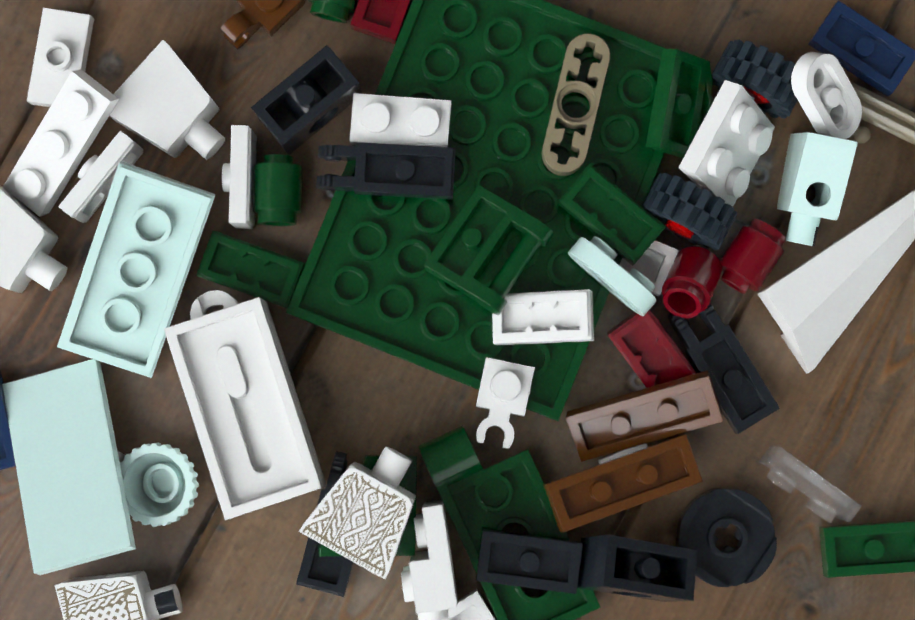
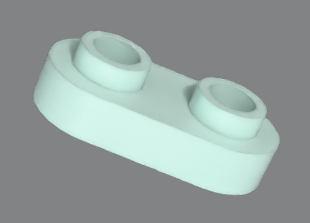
(598, 261)

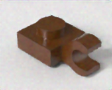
(258, 13)

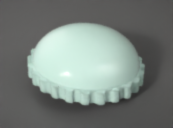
(158, 484)

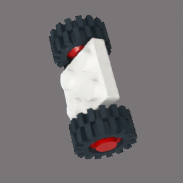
(725, 146)

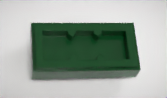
(611, 214)
(250, 269)

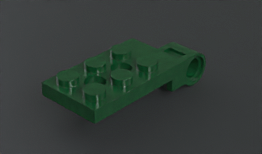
(490, 500)

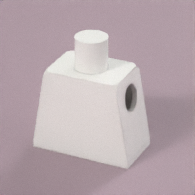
(168, 106)
(26, 248)

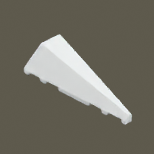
(829, 289)

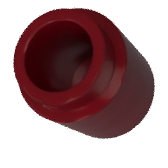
(752, 256)
(691, 282)

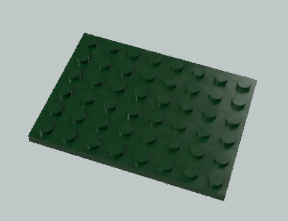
(502, 78)

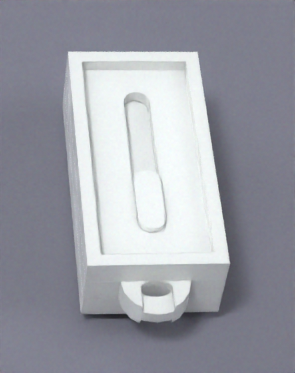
(243, 404)

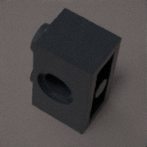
(307, 99)
(637, 568)

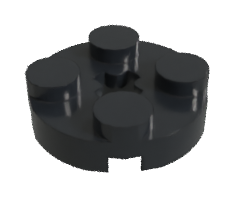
(753, 530)

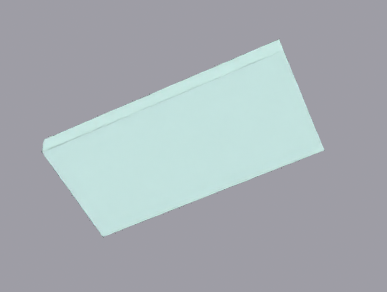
(135, 269)
(68, 467)

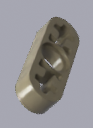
(595, 74)

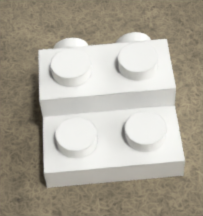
(430, 573)

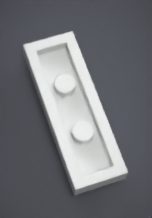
(60, 142)

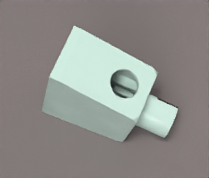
(825, 165)

